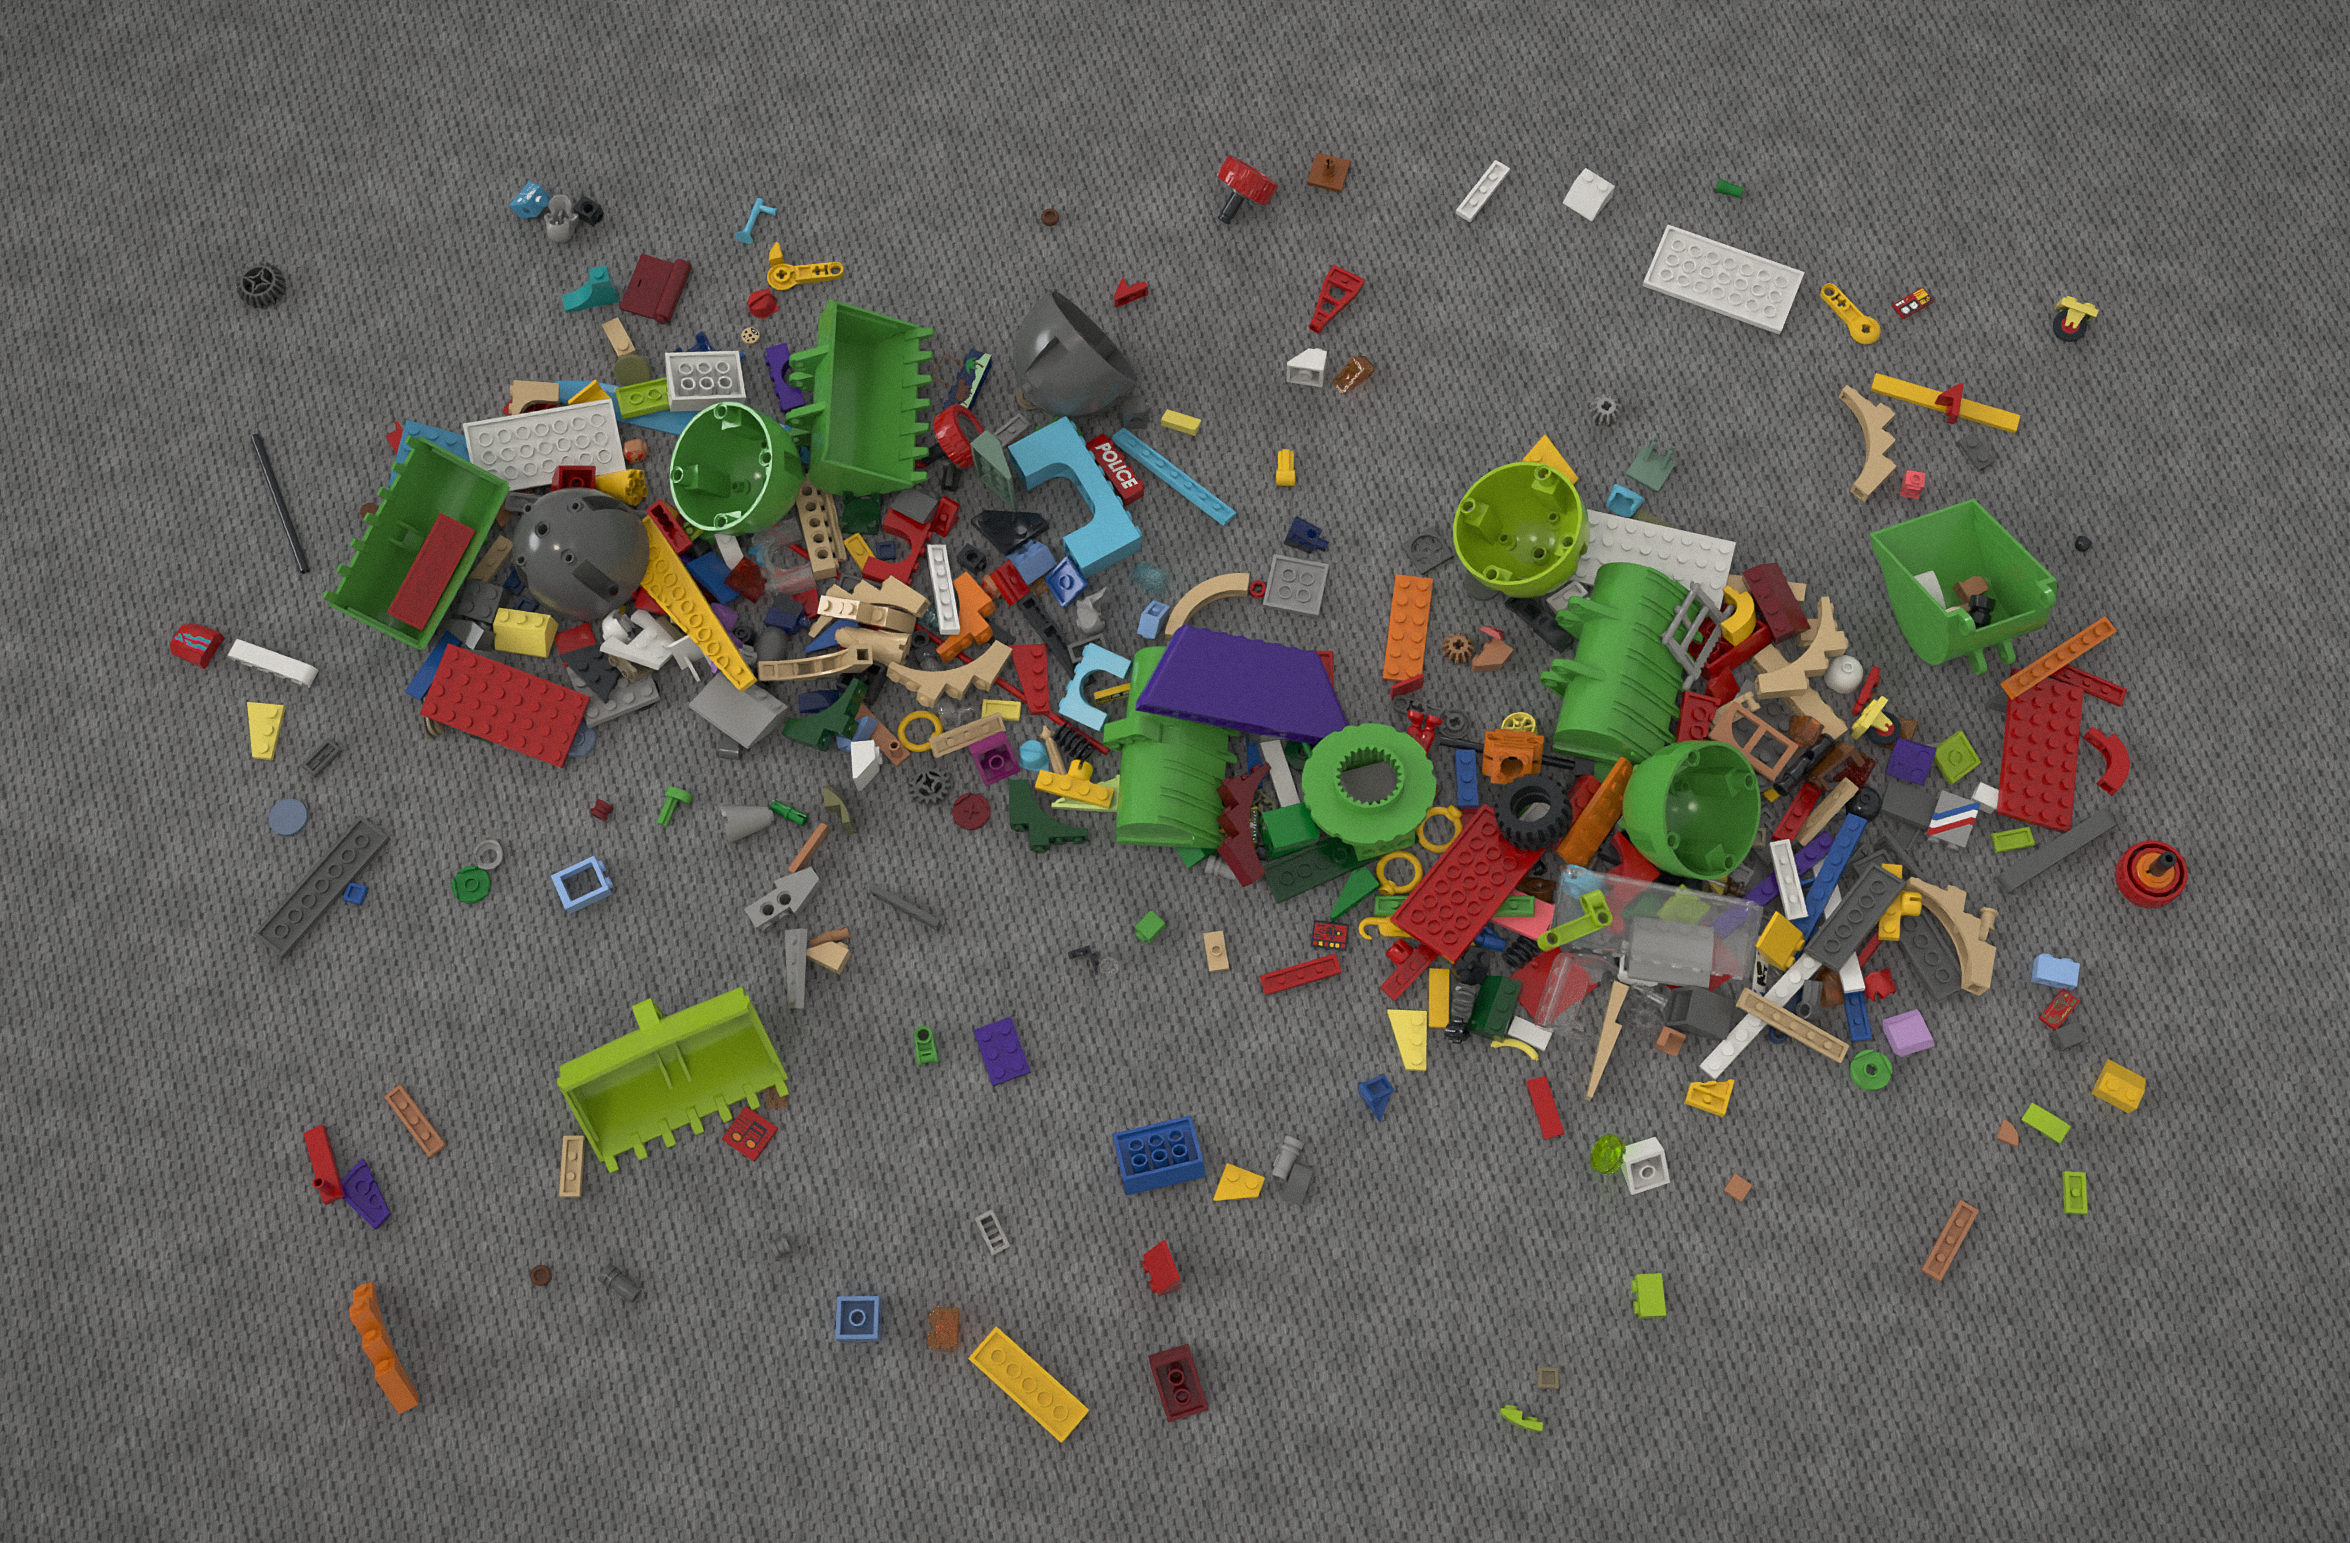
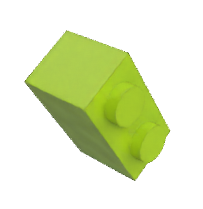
(1649, 1296)

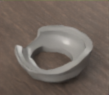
(486, 845)

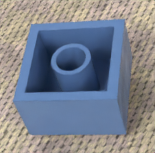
(858, 1319)

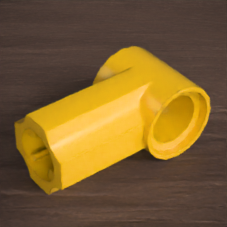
(1285, 473)

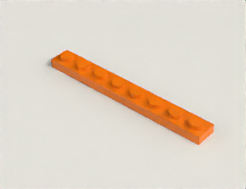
(2058, 658)

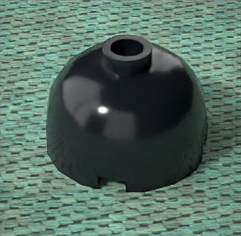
(1865, 804)

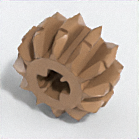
(1451, 651)

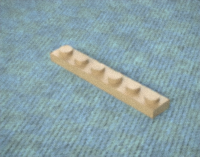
(1792, 1025)

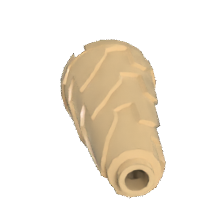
(886, 645)

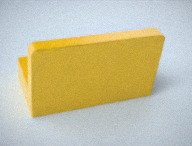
(590, 393)

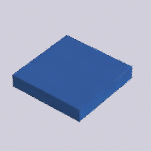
(1066, 582)

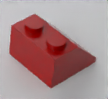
(574, 476)

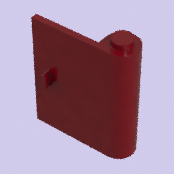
(655, 288)

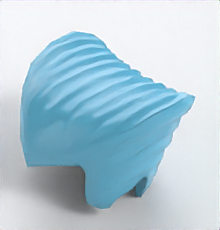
(1624, 501)

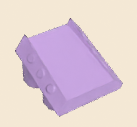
(1907, 1033)

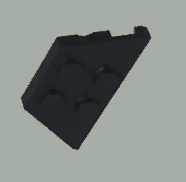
(593, 669)

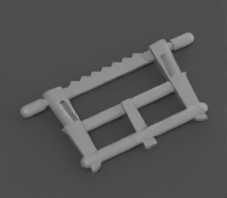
(1678, 651)

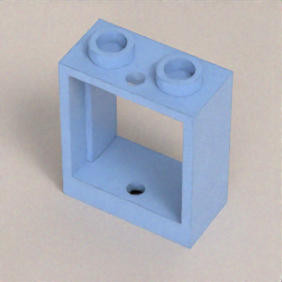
(590, 898)

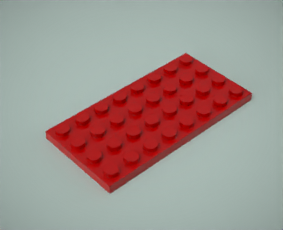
(505, 705)
(2041, 755)
(1465, 887)

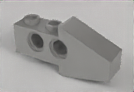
(797, 886)

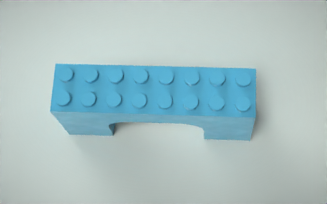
(1062, 453)

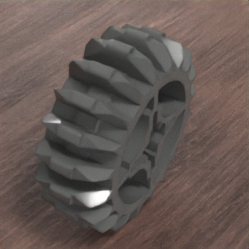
(262, 289)

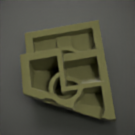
(835, 803)

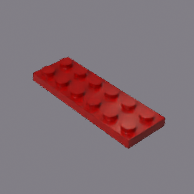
(430, 571)

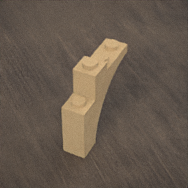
(867, 614)

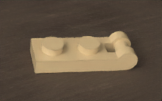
(1748, 697)

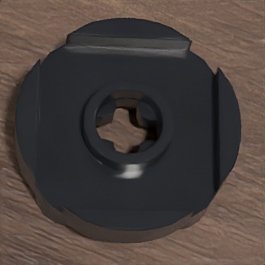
(1480, 968)

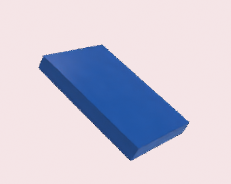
(711, 574)

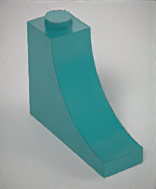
(596, 292)

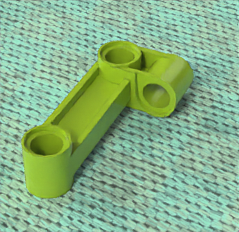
(1593, 906)

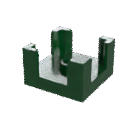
(861, 514)

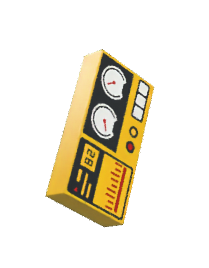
(1112, 694)

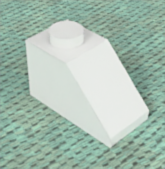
(730, 549)

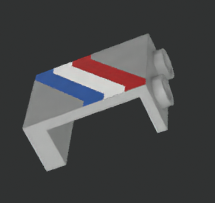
(1952, 820)

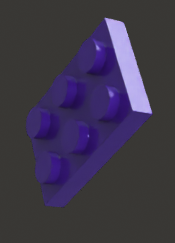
(1001, 1051)

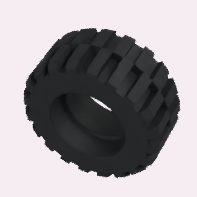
(1523, 793)

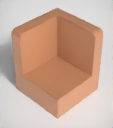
(1669, 1041)

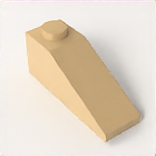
(618, 337)

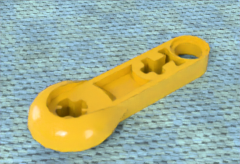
(801, 274)
(1852, 316)

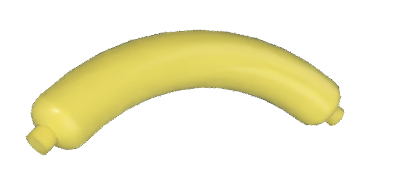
(1518, 1044)

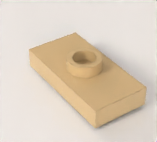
(1216, 951)

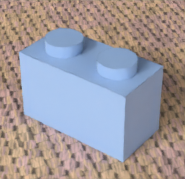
(2055, 972)

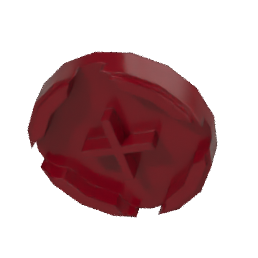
(971, 811)

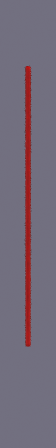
(999, 681)

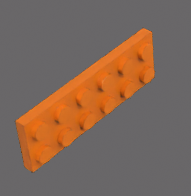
(1407, 628)
(1597, 817)

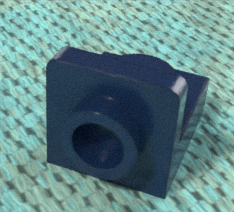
(513, 582)

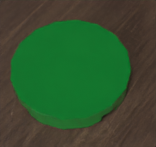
(473, 890)

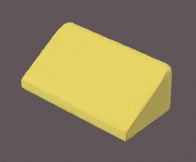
(1180, 422)

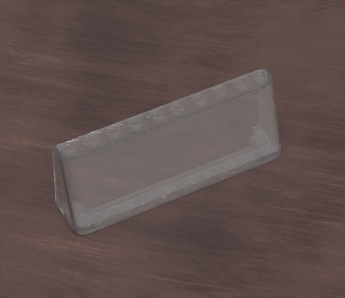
(1662, 922)

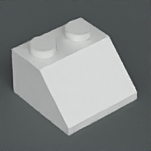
(1589, 194)
(1307, 368)
(865, 762)
(1645, 1166)

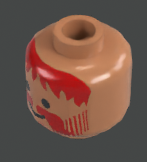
(635, 451)
(990, 588)

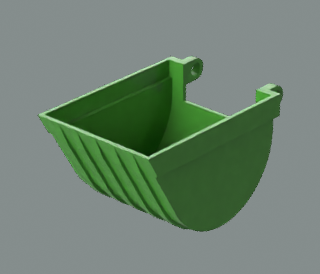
(1957, 546)

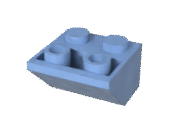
(1032, 560)

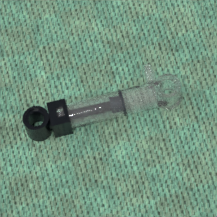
(928, 661)

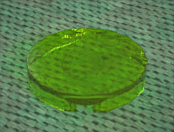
(1607, 1154)

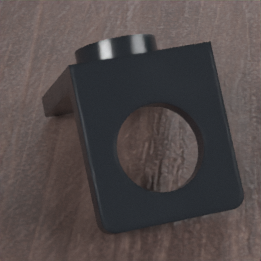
(1583, 767)
(1083, 951)

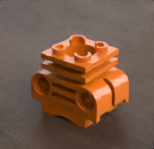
(1506, 744)

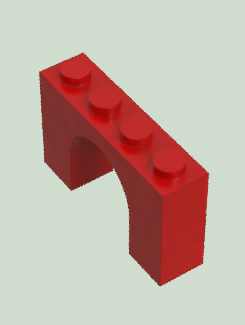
(914, 534)

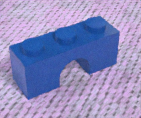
(1466, 779)

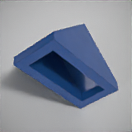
(1376, 1094)

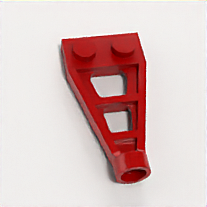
(1343, 280)

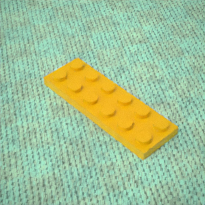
(1029, 1384)

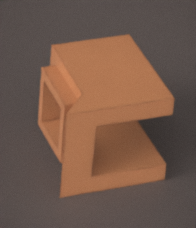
(1971, 586)

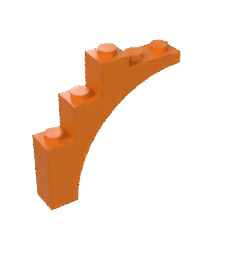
(378, 1347)

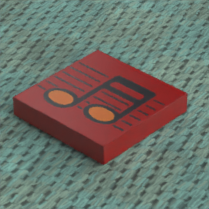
(750, 1134)

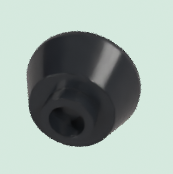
(746, 635)

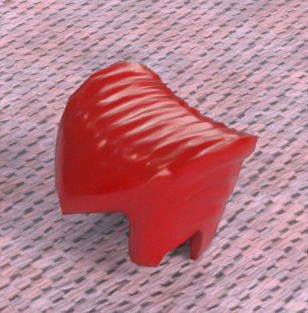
(1880, 984)

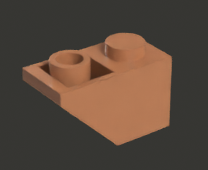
(1493, 657)

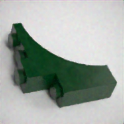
(836, 720)
(1043, 830)

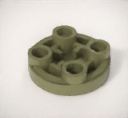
(632, 369)

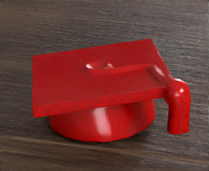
(1722, 687)

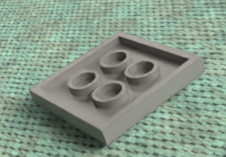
(1295, 586)

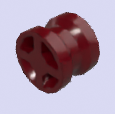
(601, 810)

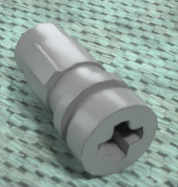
(1219, 867)
(1286, 1159)

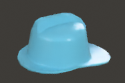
(1034, 756)

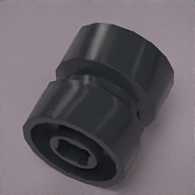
(1980, 609)

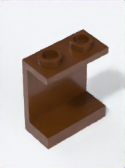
(1833, 757)

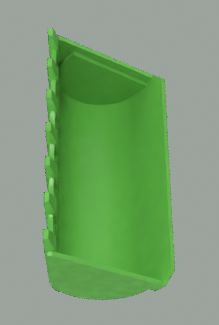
(862, 401)
(1622, 675)

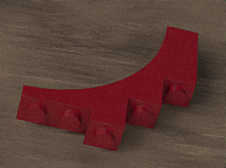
(1235, 820)

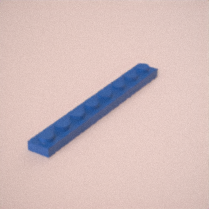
(1830, 875)

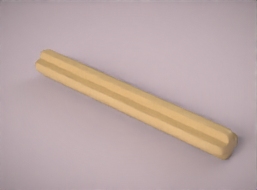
(833, 522)

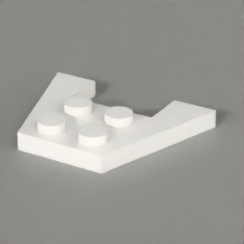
(648, 648)

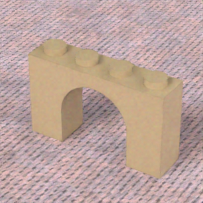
(532, 392)

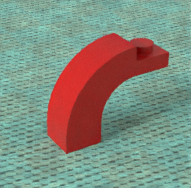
(2116, 759)

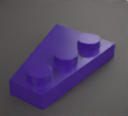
(364, 1195)

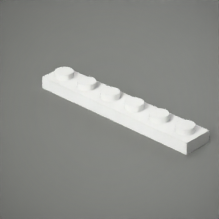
(943, 589)

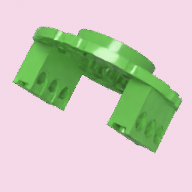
(1367, 827)

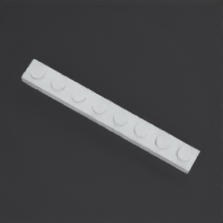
(1751, 1026)

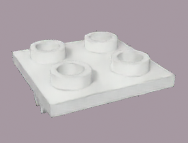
(687, 652)

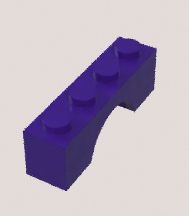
(778, 359)

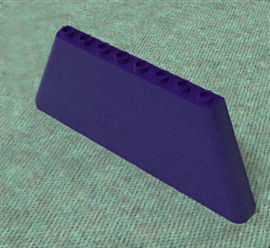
(1243, 686)

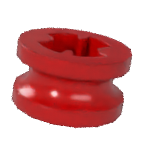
(1260, 584)

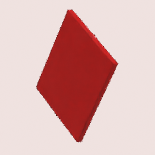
(1534, 979)

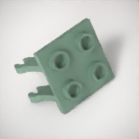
(1651, 468)

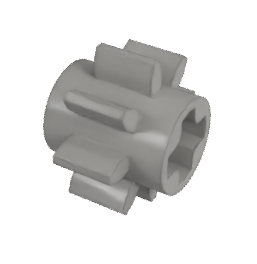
(748, 654)

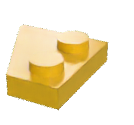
(1238, 1184)

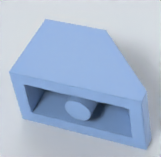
(1152, 619)

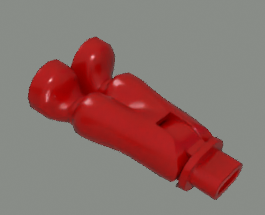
(1426, 736)

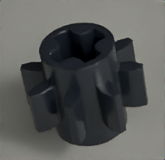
(1457, 1031)

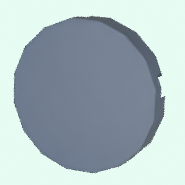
(583, 742)
(288, 817)

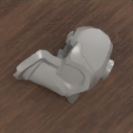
(561, 220)
(1089, 612)

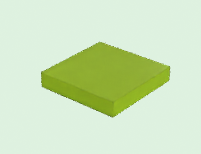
(1956, 757)

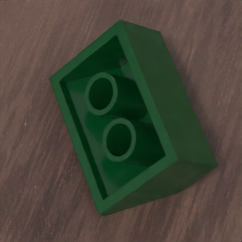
(1495, 1007)

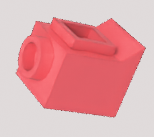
(1912, 484)

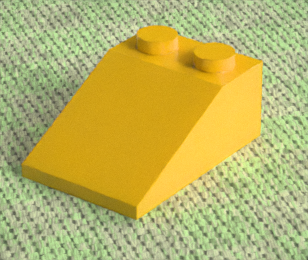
(1780, 942)

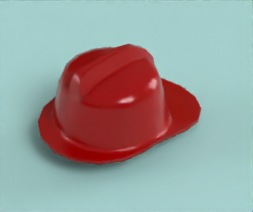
(762, 303)

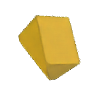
(775, 255)

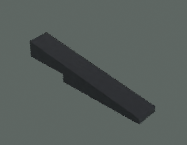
(1049, 633)

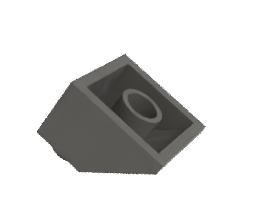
(918, 503)

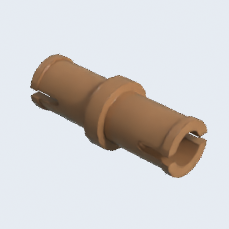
(834, 936)

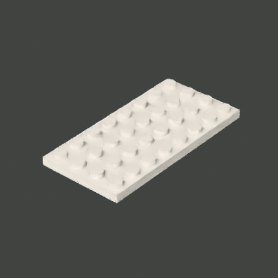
(1723, 279)
(532, 444)
(1672, 551)

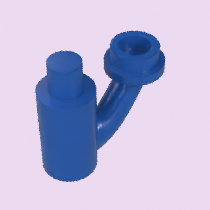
(1490, 940)

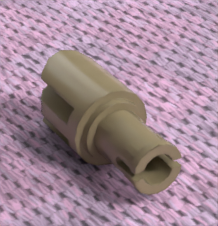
(432, 727)

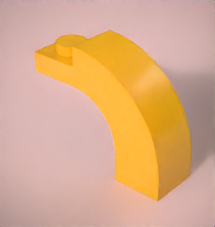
(1743, 621)

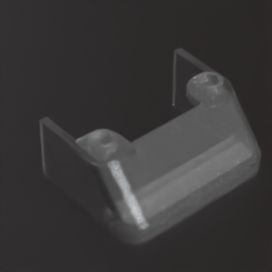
(1566, 991)

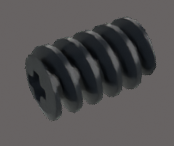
(1073, 743)
(1520, 951)

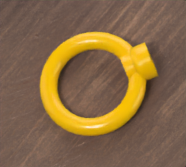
(912, 716)
(1452, 814)
(1391, 887)

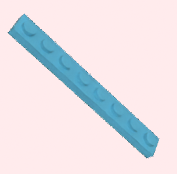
(1173, 476)

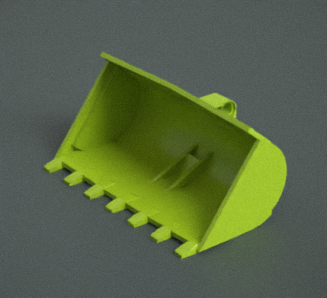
(671, 1074)

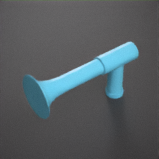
(744, 236)

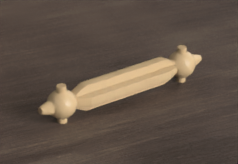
(1053, 751)

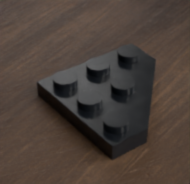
(1009, 529)

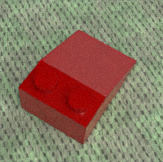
(1161, 1269)

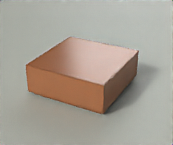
(1737, 1188)

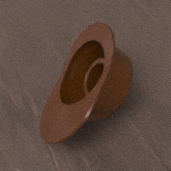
(1538, 888)

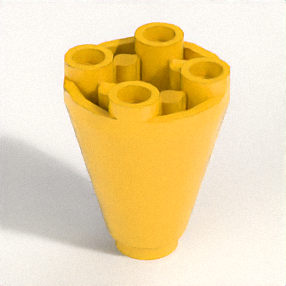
(623, 485)

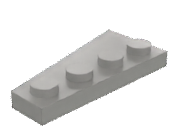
(796, 965)

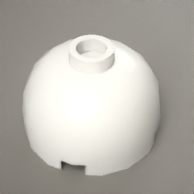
(618, 627)
(1844, 674)

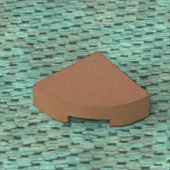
(2008, 1134)

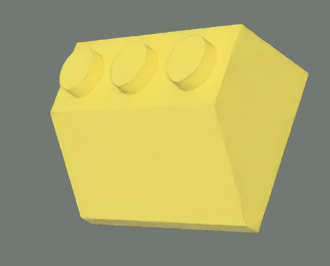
(524, 632)

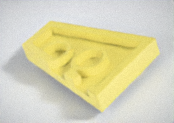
(264, 726)
(1411, 1037)

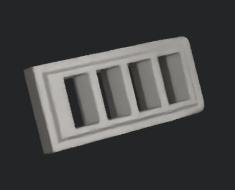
(979, 1218)

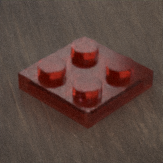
(747, 580)

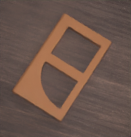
(1723, 733)

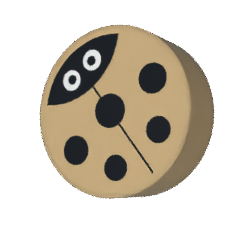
(750, 336)

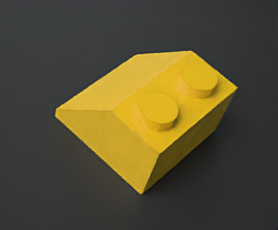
(2119, 1087)

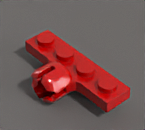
(1409, 965)

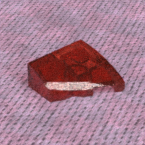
(1856, 774)

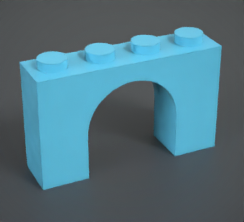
(1075, 703)

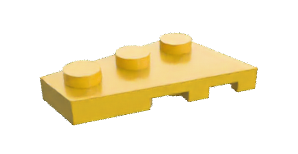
(1547, 454)

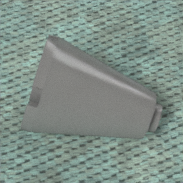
(743, 821)

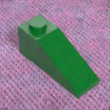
(1356, 890)

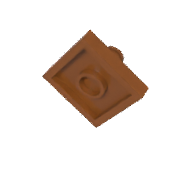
(1328, 172)

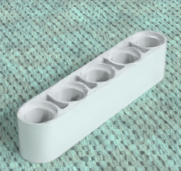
(273, 662)

